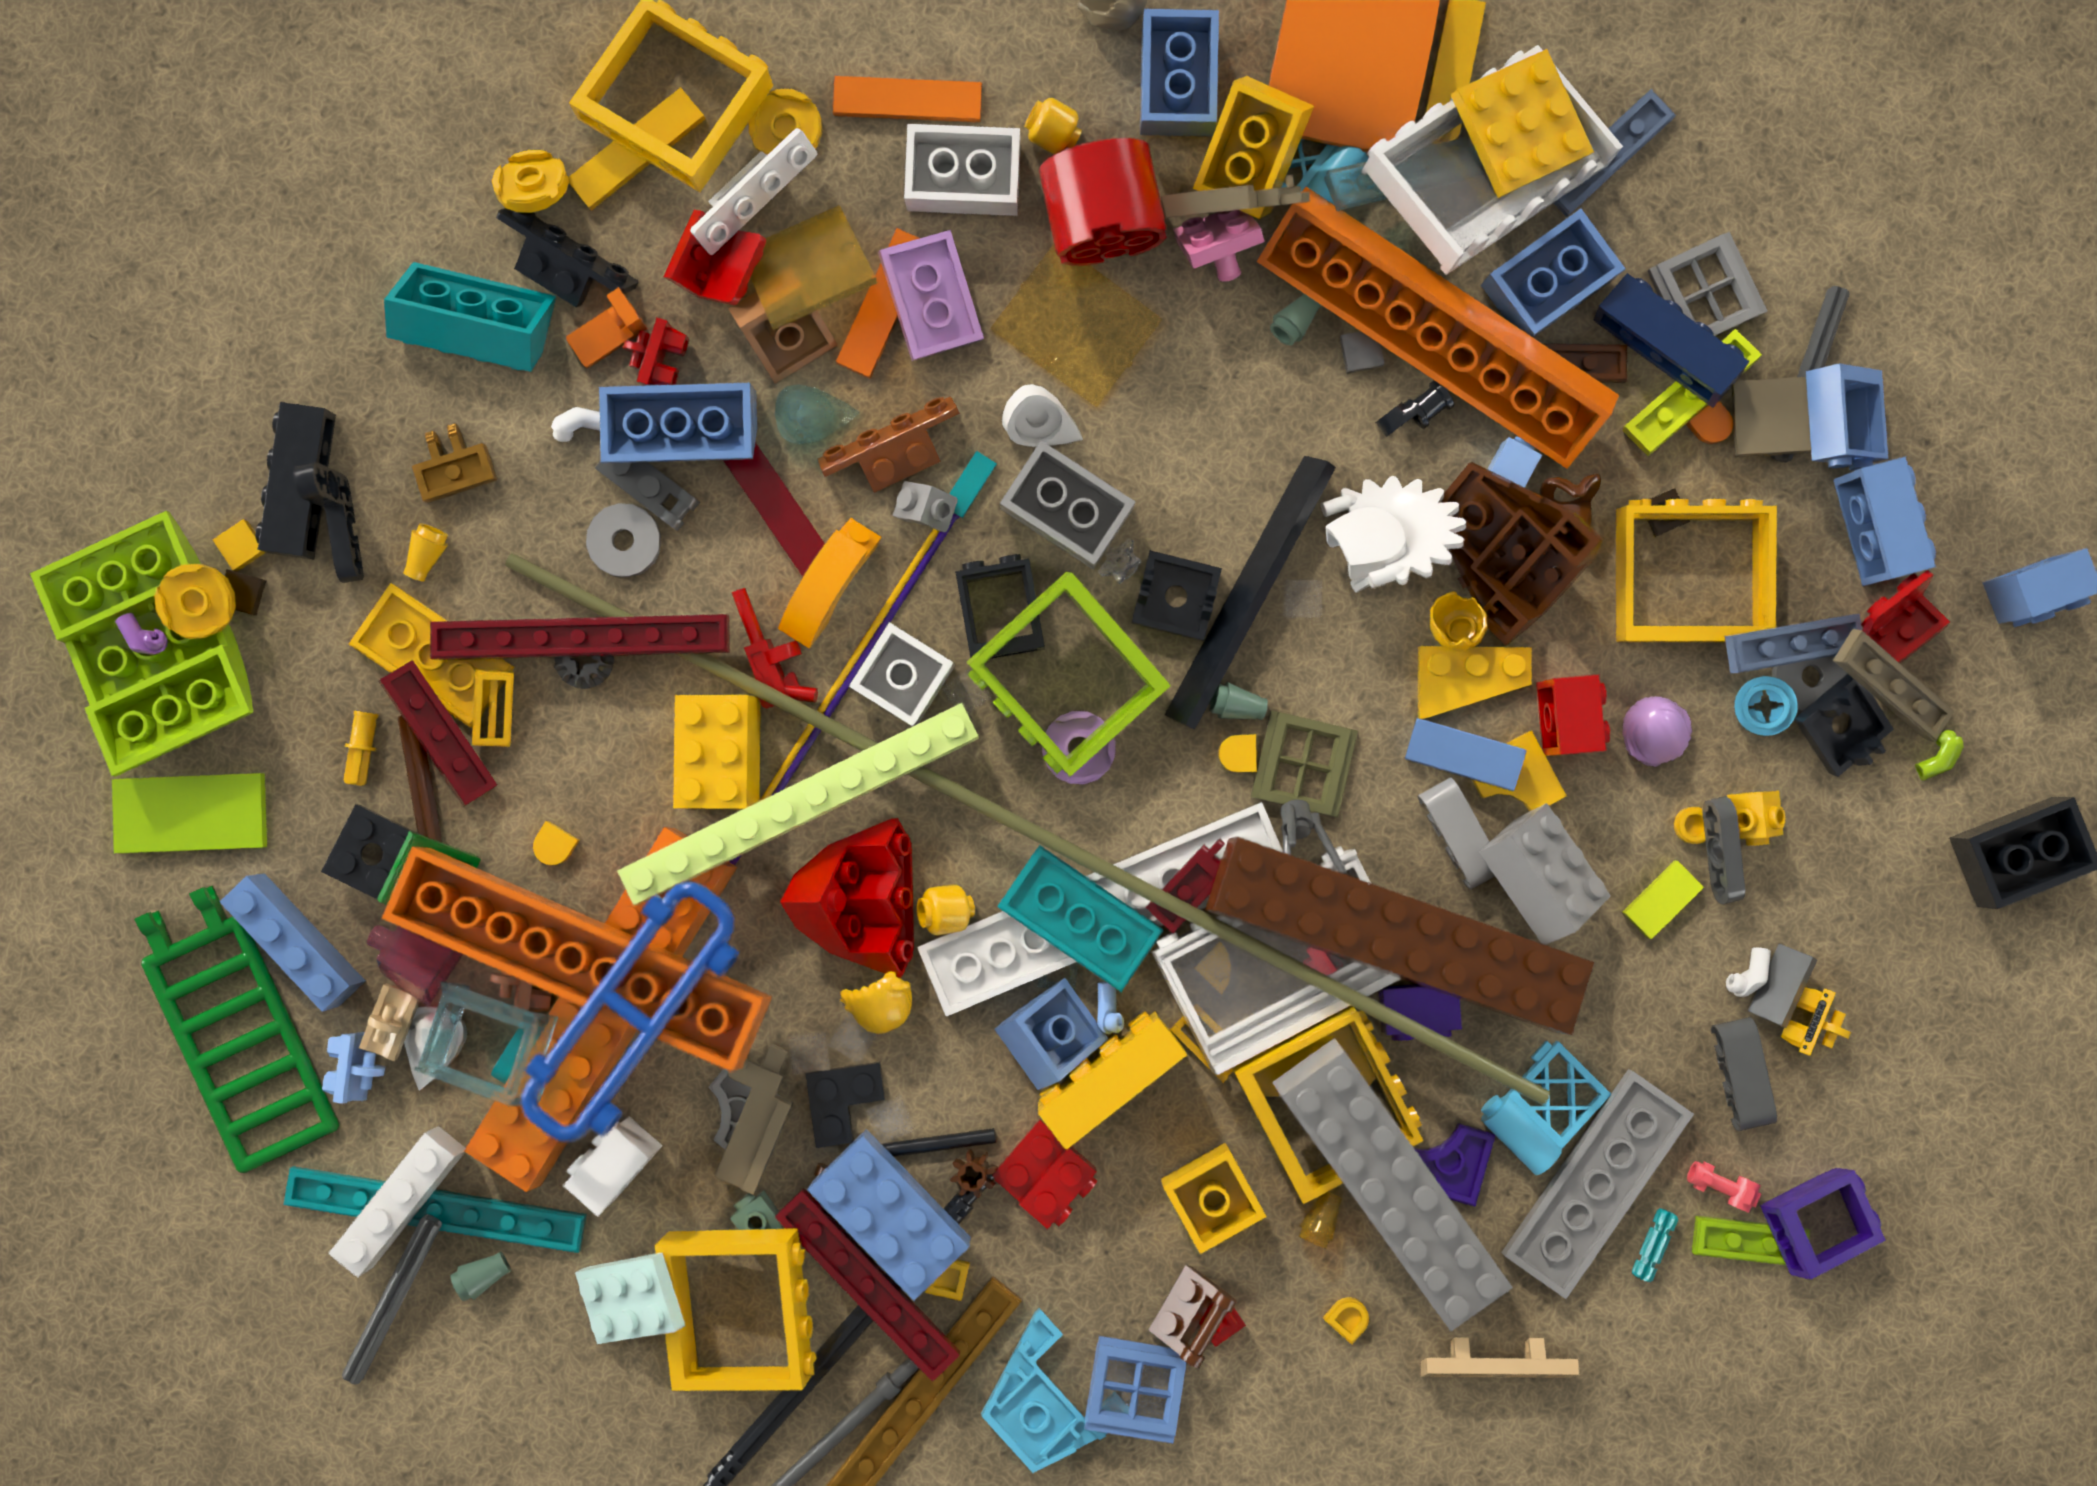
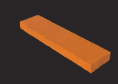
(907, 99)
(873, 322)

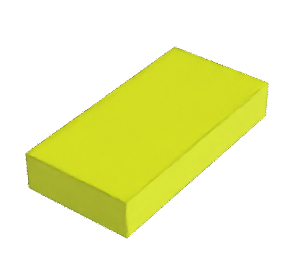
(1663, 899)

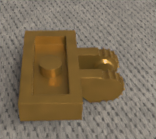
(454, 471)

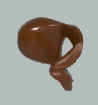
(1584, 492)

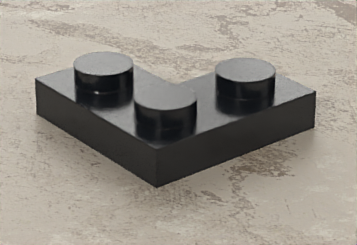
(833, 1092)

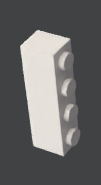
(397, 1201)

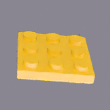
(1522, 123)

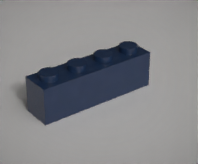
(1671, 339)

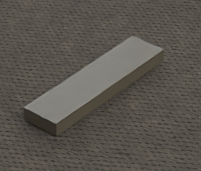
(1893, 685)

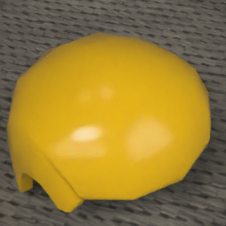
(1457, 621)

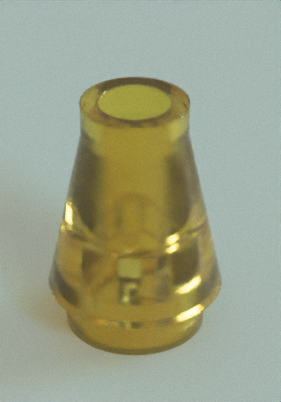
(1321, 1220)

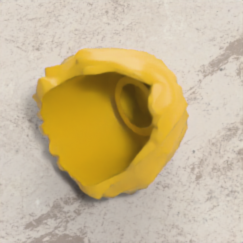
(881, 1005)

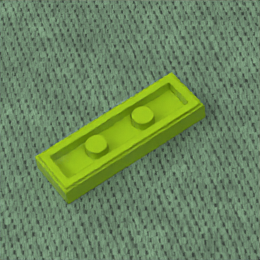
(1736, 1240)

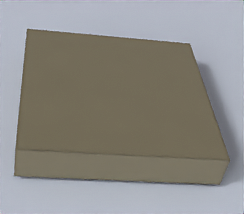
(1771, 417)

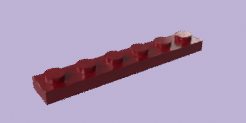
(868, 1285)

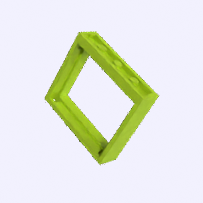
(1030, 730)

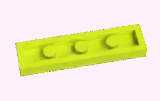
(1676, 406)

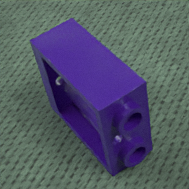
(1791, 1237)

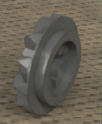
(590, 675)

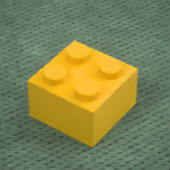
(1212, 1198)

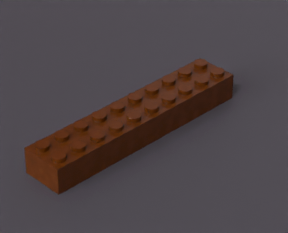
(1399, 935)

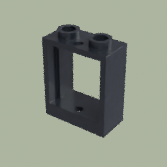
(1008, 566)

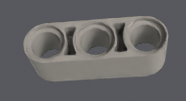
(1458, 825)

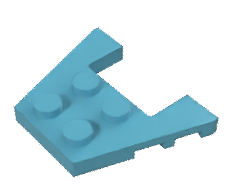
(1030, 1408)

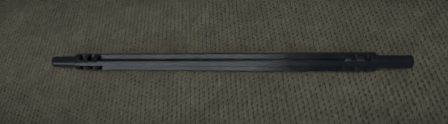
(826, 1357)

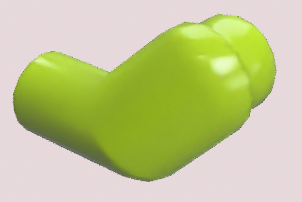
(1946, 757)

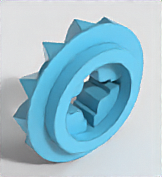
(1780, 717)

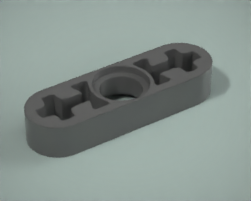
(1723, 850)

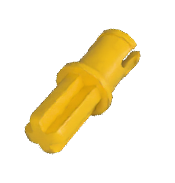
(360, 748)

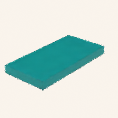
(1080, 918)

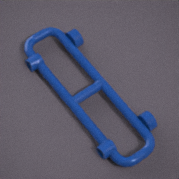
(601, 1113)

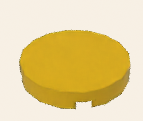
(776, 111)
(530, 181)
(195, 601)

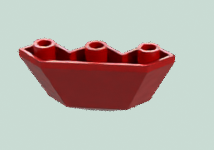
(859, 898)

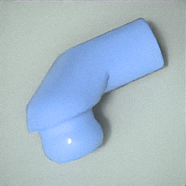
(1108, 1018)

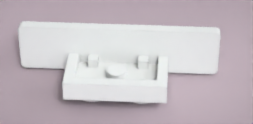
(752, 190)

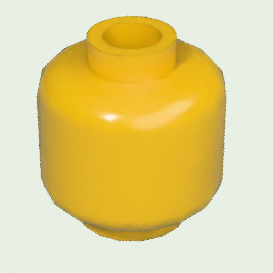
(1053, 126)
(945, 909)

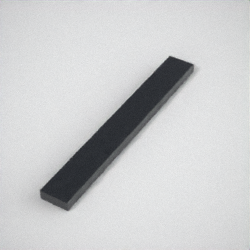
(1250, 591)

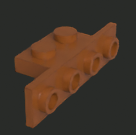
(894, 450)

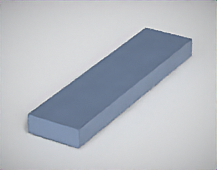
(1633, 131)
(1789, 643)

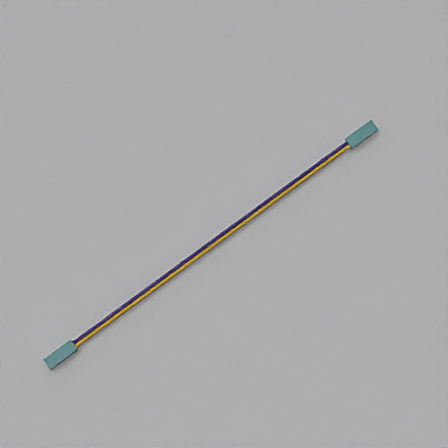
(965, 491)

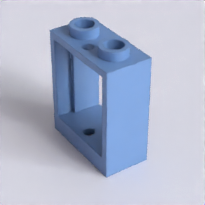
(1846, 416)

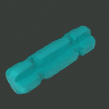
(1655, 1245)

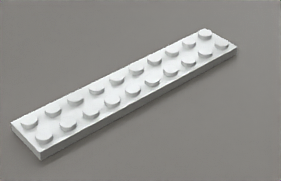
(1005, 954)

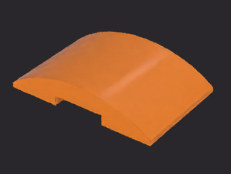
(1355, 65)

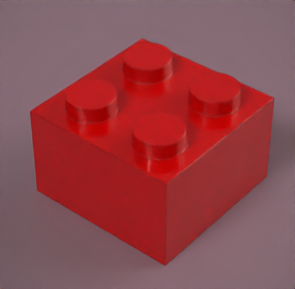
(1572, 715)

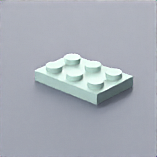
(630, 1298)

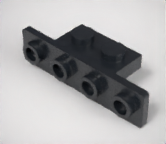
(560, 261)

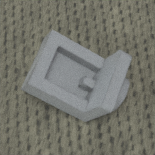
(925, 506)

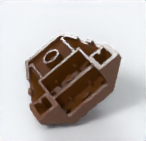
(1516, 549)

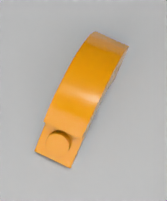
(826, 581)

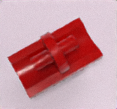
(662, 340)

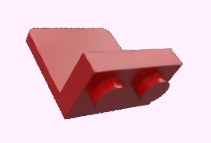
(716, 276)
(1906, 619)

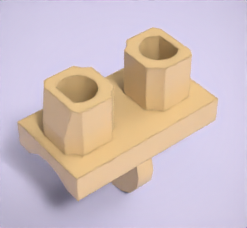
(389, 1022)

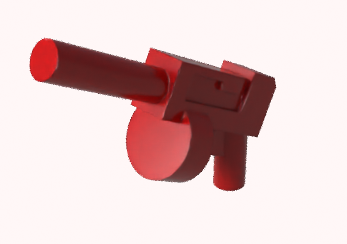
(766, 658)

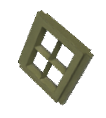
(1272, 755)

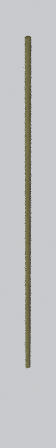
(1066, 848)

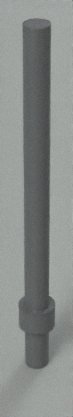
(886, 1388)

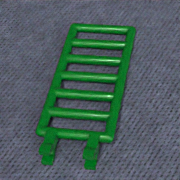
(164, 951)

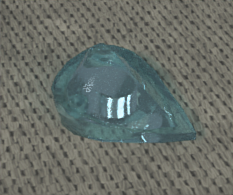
(810, 413)

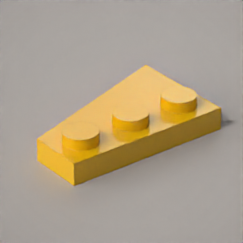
(1460, 678)

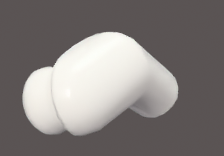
(572, 420)
(1752, 979)

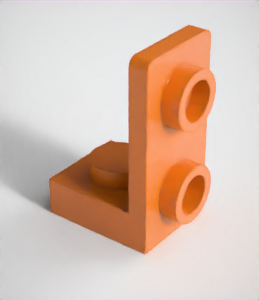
(607, 330)

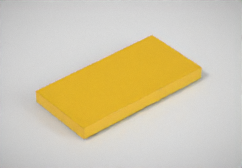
(400, 632)

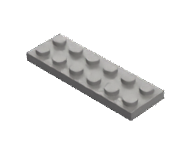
(1597, 1183)

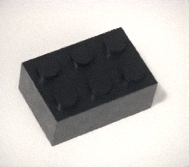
(2025, 852)

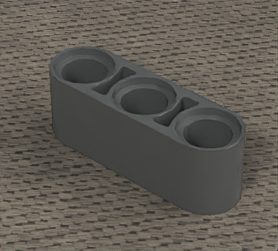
(1746, 1074)

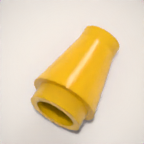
(424, 550)

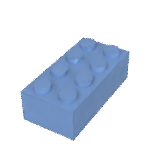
(890, 1214)

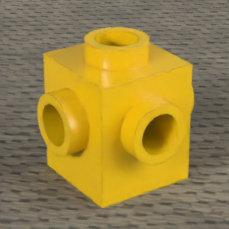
(1759, 816)

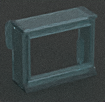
(449, 1012)

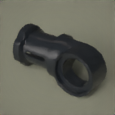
(1420, 409)

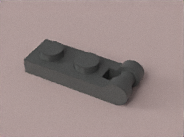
(650, 489)

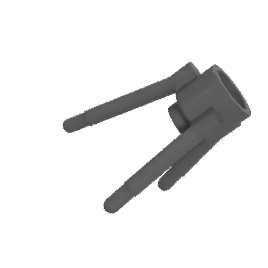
(1298, 823)

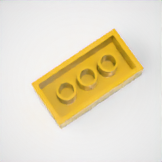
(1110, 1079)

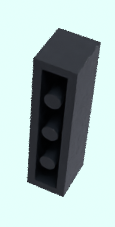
(288, 521)

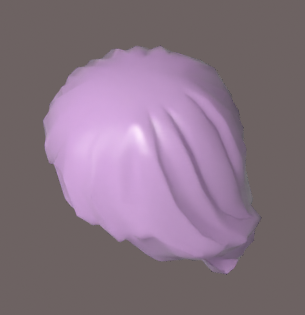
(1656, 730)

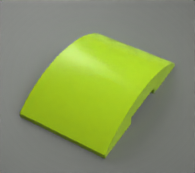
(137, 699)

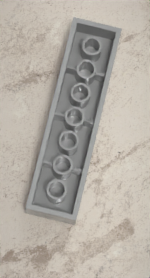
(1392, 1184)

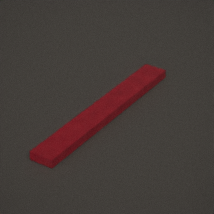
(580, 637)

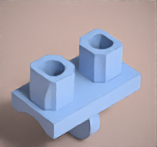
(353, 1071)

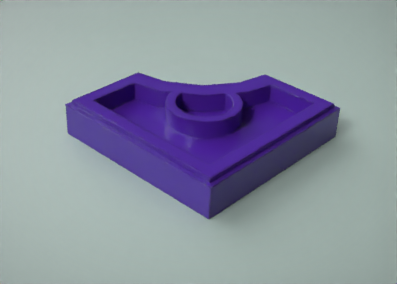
(1460, 1162)

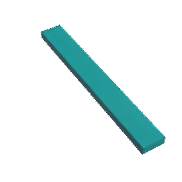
(457, 1211)

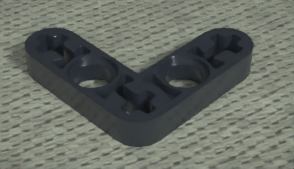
(332, 491)

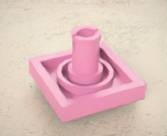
(1218, 240)

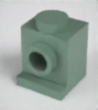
(755, 1206)

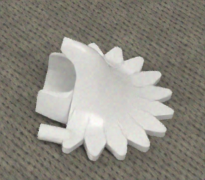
(1392, 531)

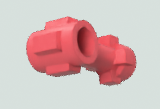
(1742, 1192)

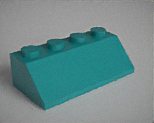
(469, 316)

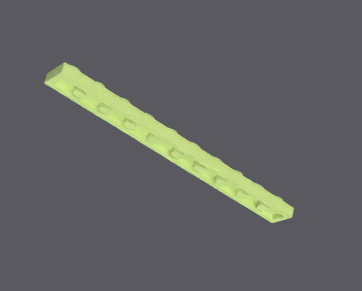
(798, 804)

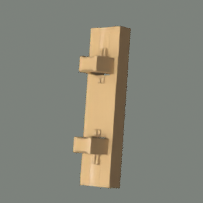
(1532, 1366)

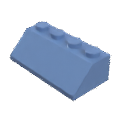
(677, 422)

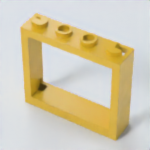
(700, 168)
(1763, 566)
(1325, 1178)
(798, 1326)

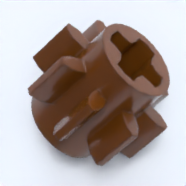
(978, 1164)

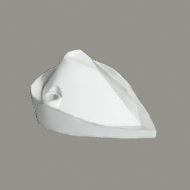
(1038, 416)
(417, 1037)

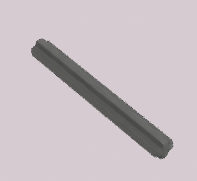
(1822, 338)
(391, 1299)

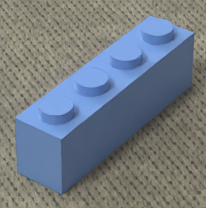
(292, 941)

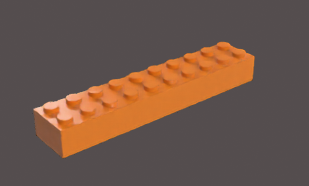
(1438, 328)
(569, 953)
(506, 1136)

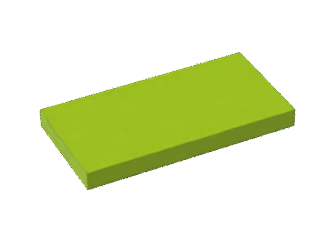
(189, 813)

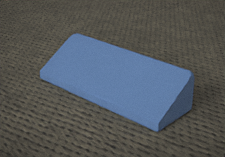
(1465, 754)

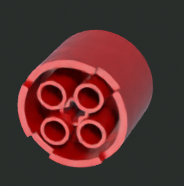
(1103, 201)

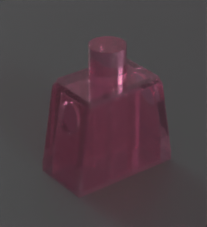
(413, 961)

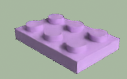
(930, 295)

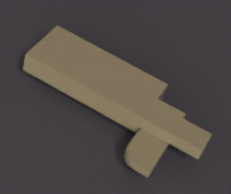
(1231, 199)
(758, 1122)

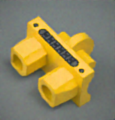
(1805, 1037)

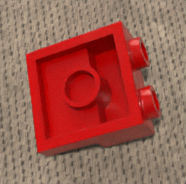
(1045, 1175)

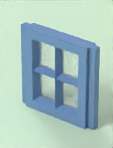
(1135, 1390)

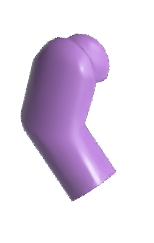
(141, 640)

